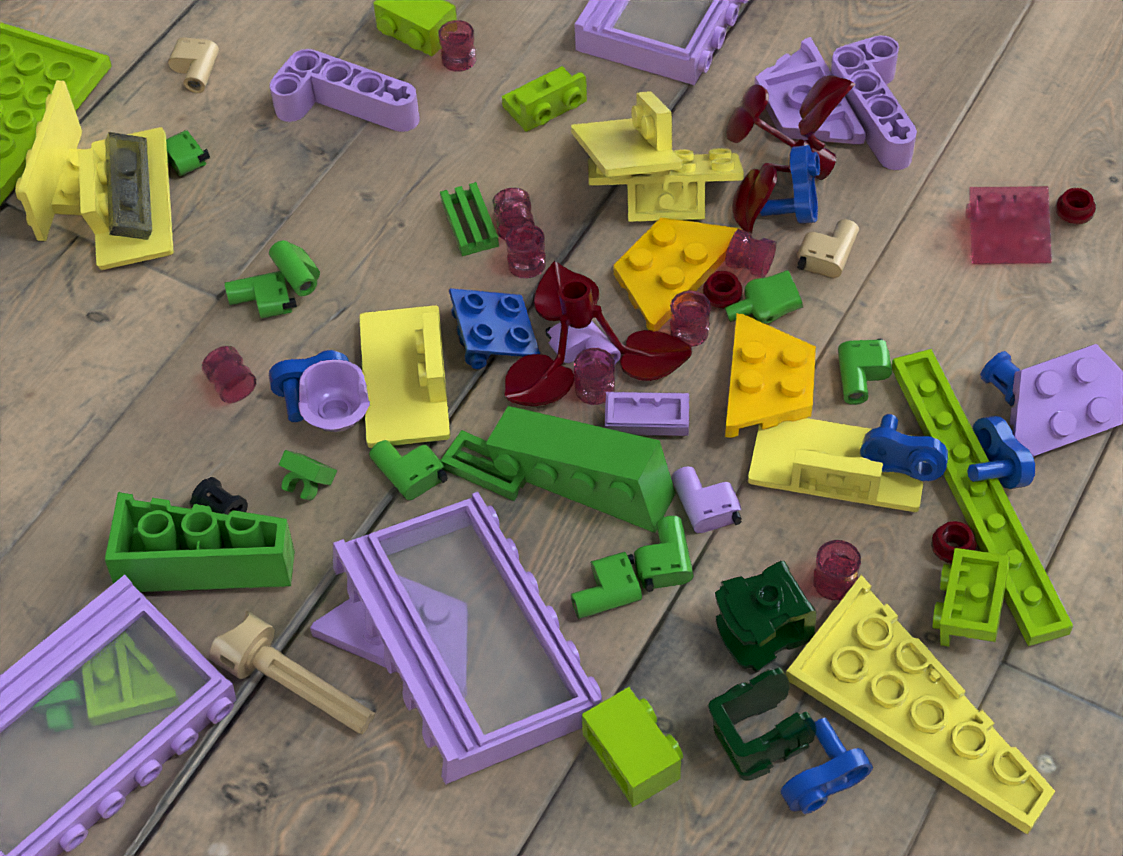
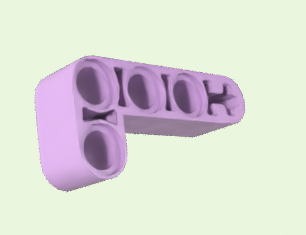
(343, 86)
(887, 126)

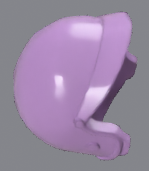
(333, 395)

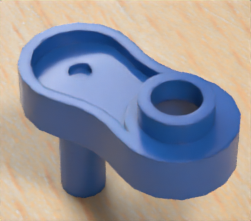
(804, 168)
(286, 377)
(904, 452)
(1006, 455)
(845, 769)

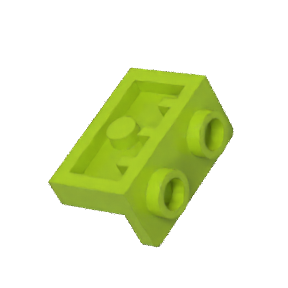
(545, 98)
(973, 596)

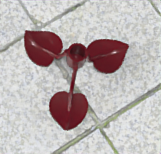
(815, 109)
(573, 301)

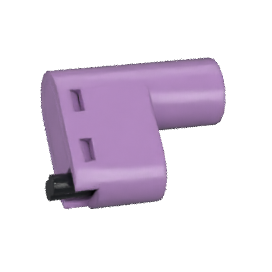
(581, 340)
(708, 506)

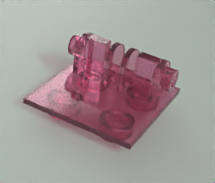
(1009, 225)

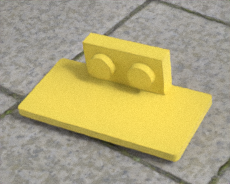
(634, 143)
(52, 165)
(678, 193)
(118, 250)
(404, 376)
(827, 462)

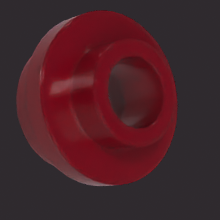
(1076, 206)
(722, 289)
(952, 532)

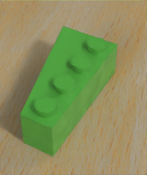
(195, 548)

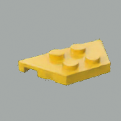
(670, 260)
(768, 377)

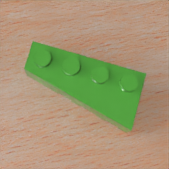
(586, 464)

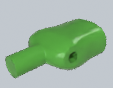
(767, 298)

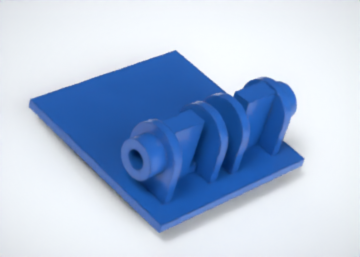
(492, 325)

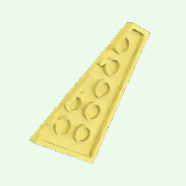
(902, 695)

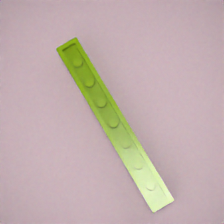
(983, 502)

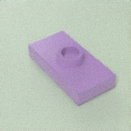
(648, 413)

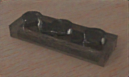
(128, 186)

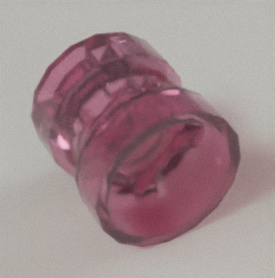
(457, 45)
(511, 208)
(525, 250)
(750, 253)
(690, 317)
(594, 375)
(230, 377)
(836, 569)

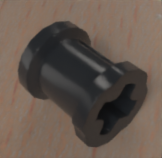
(219, 499)

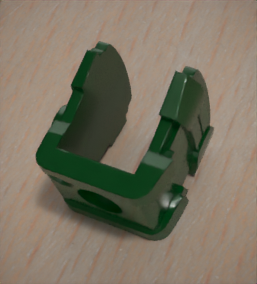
(763, 616)
(752, 698)

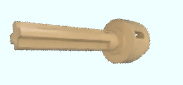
(250, 648)

